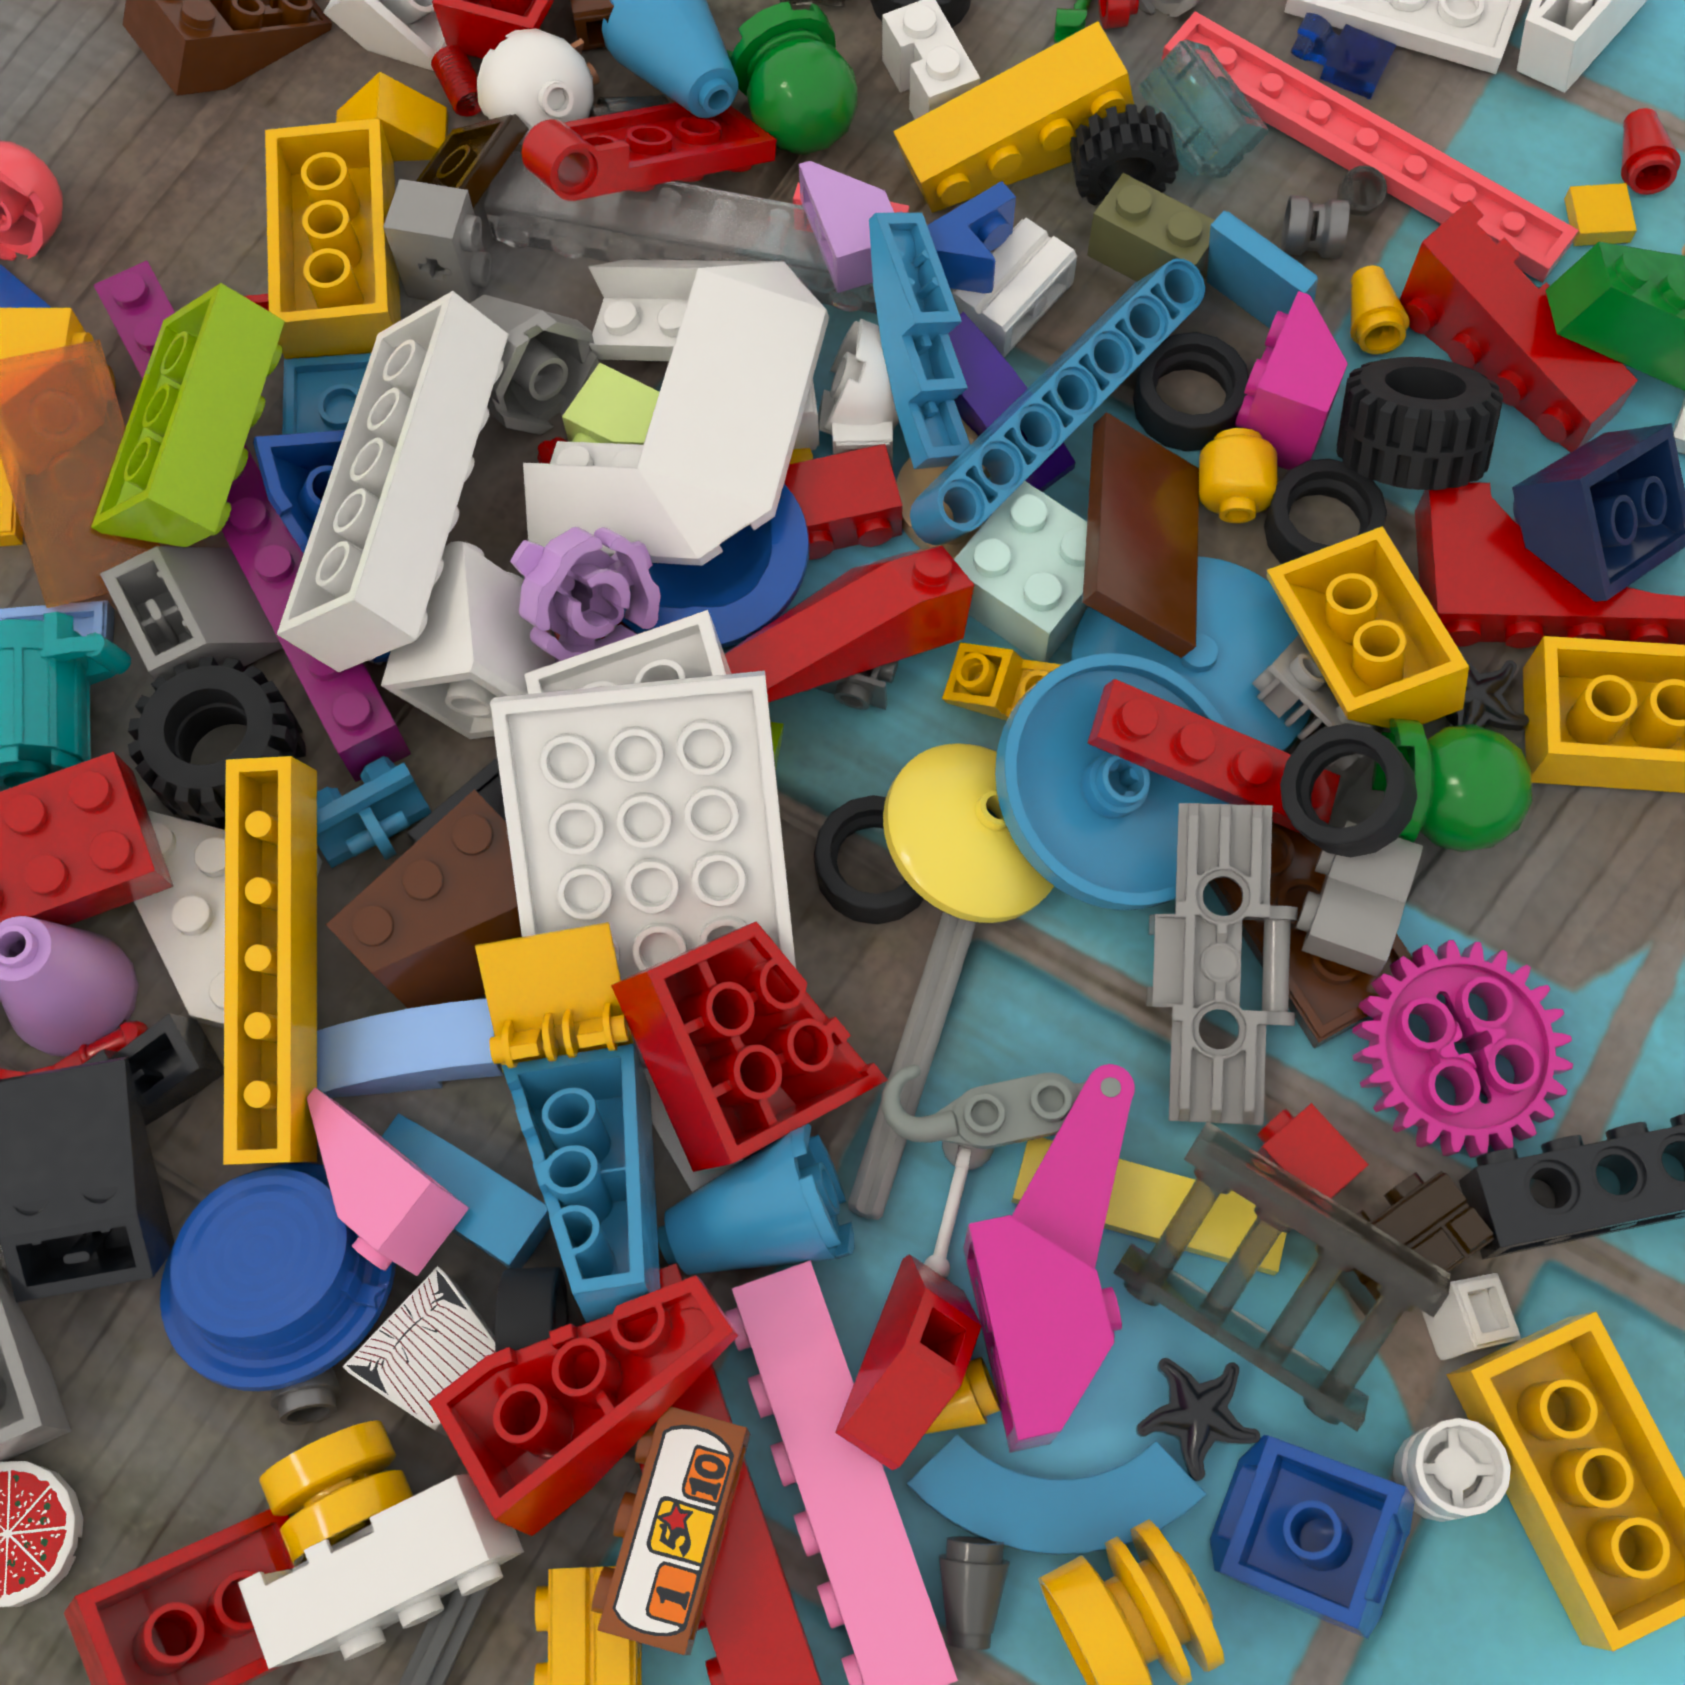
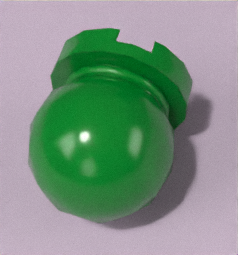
(795, 78)
(1467, 784)

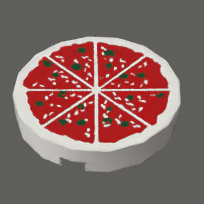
(36, 1531)

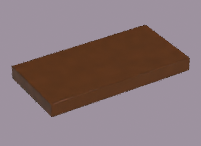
(1142, 536)
(1320, 990)

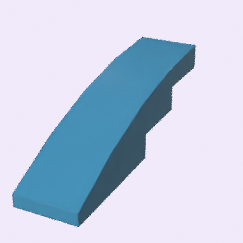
(914, 326)

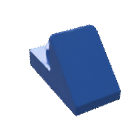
(969, 234)

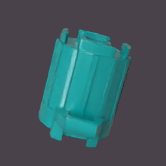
(47, 694)

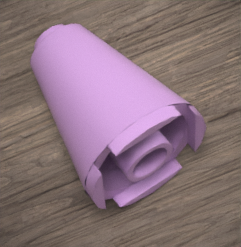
(62, 984)

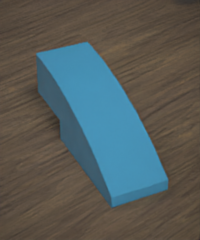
(500, 1214)

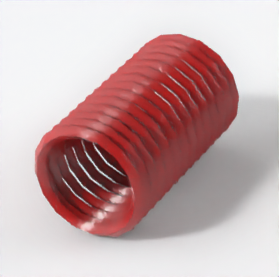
(459, 74)

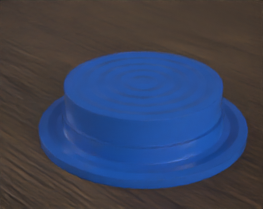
(744, 583)
(269, 1282)

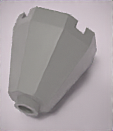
(543, 364)

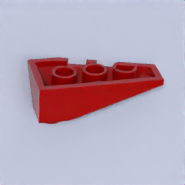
(861, 622)
(563, 1411)

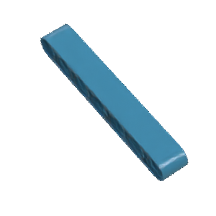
(1118, 345)

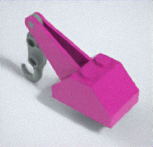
(1036, 1269)

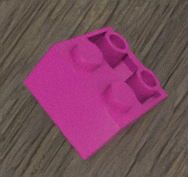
(1294, 383)

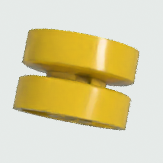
(334, 1486)

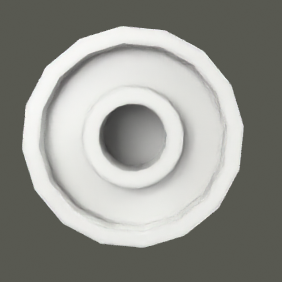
(1453, 1469)

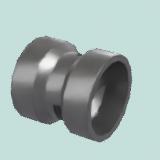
(1328, 227)

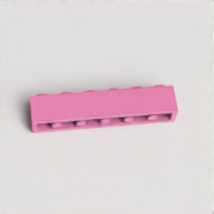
(844, 1490)

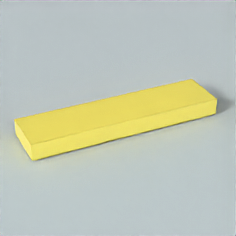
(1147, 1199)

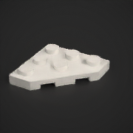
(190, 917)

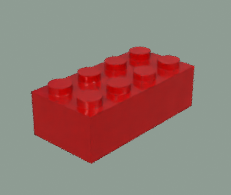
(77, 844)

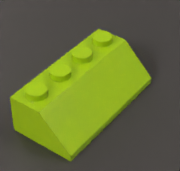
(191, 421)

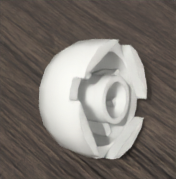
(535, 79)
(860, 383)

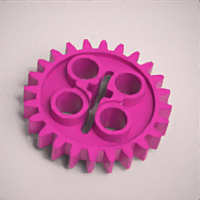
(1514, 1028)

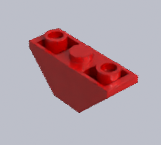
(910, 1364)

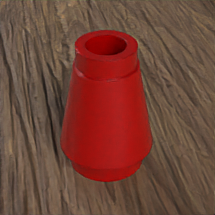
(1647, 153)

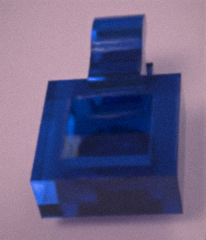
(1349, 60)

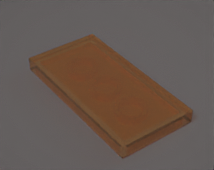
(57, 454)

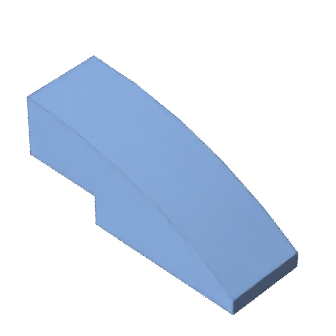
(406, 1050)

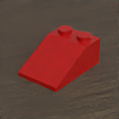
(181, 1613)

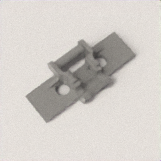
(1201, 963)

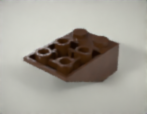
(219, 42)

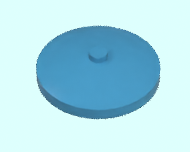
(1237, 638)
(1080, 812)

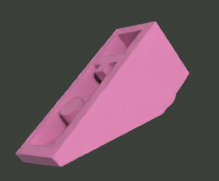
(380, 1191)

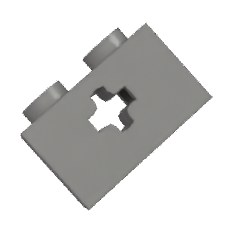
(436, 241)

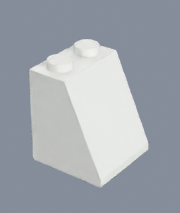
(470, 646)

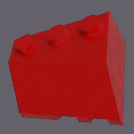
(739, 1046)

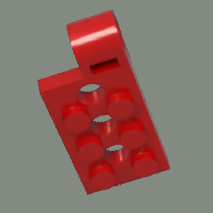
(641, 150)

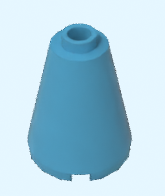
(674, 50)
(762, 1212)

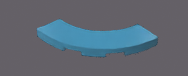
(1053, 1513)

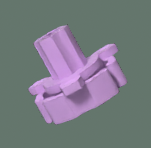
(584, 590)

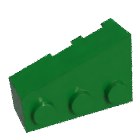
(1626, 308)

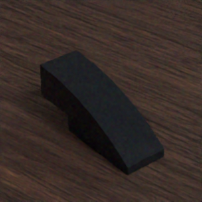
(168, 1064)

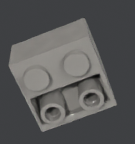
(189, 608)

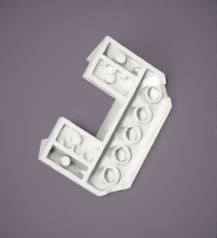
(725, 418)

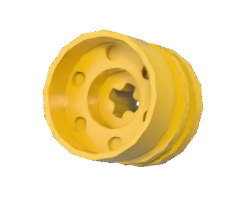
(1135, 1615)

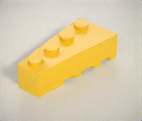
(1014, 120)

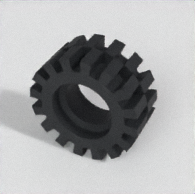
(1120, 144)

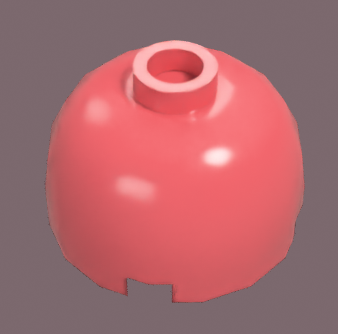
(28, 202)

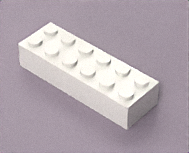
(395, 486)

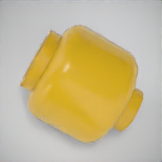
(1237, 474)

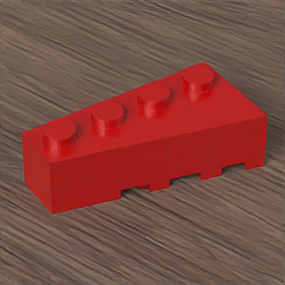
(1497, 322)

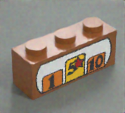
(671, 1530)

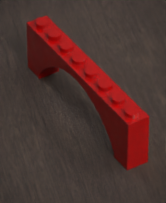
(1501, 592)

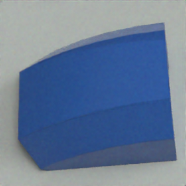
(1312, 1533)

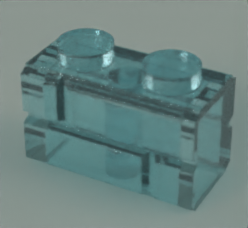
(1205, 110)

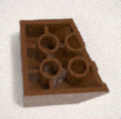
(434, 906)

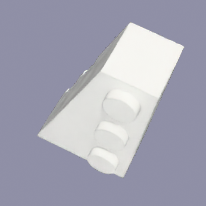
(1568, 36)
(380, 1575)

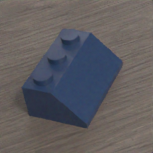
(1606, 509)

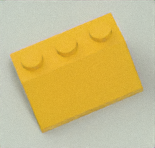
(1372, 631)

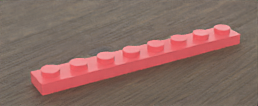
(1359, 137)

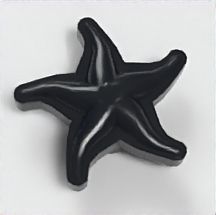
(1485, 700)
(1198, 1415)

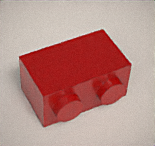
(847, 499)

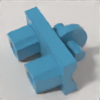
(369, 813)

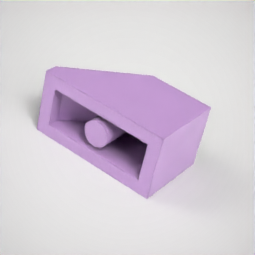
(839, 218)

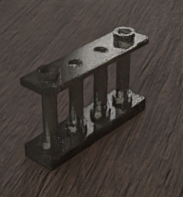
(1342, 1244)

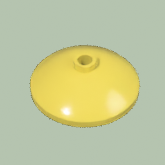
(950, 841)

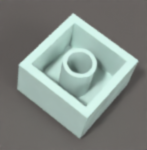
(1028, 572)

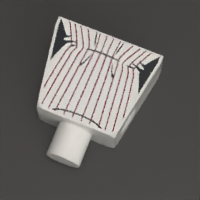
(424, 1347)

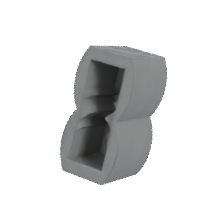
(1359, 905)

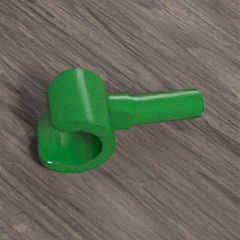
(1070, 20)

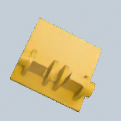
(552, 995)

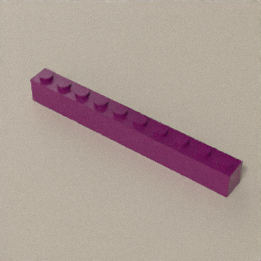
(266, 552)

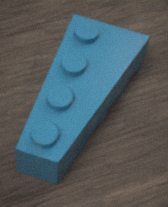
(595, 1167)

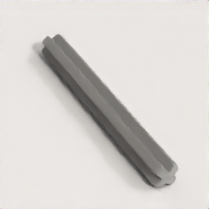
(918, 1048)

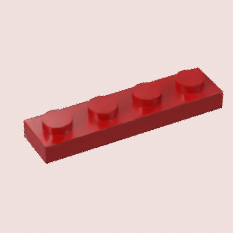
(1198, 752)

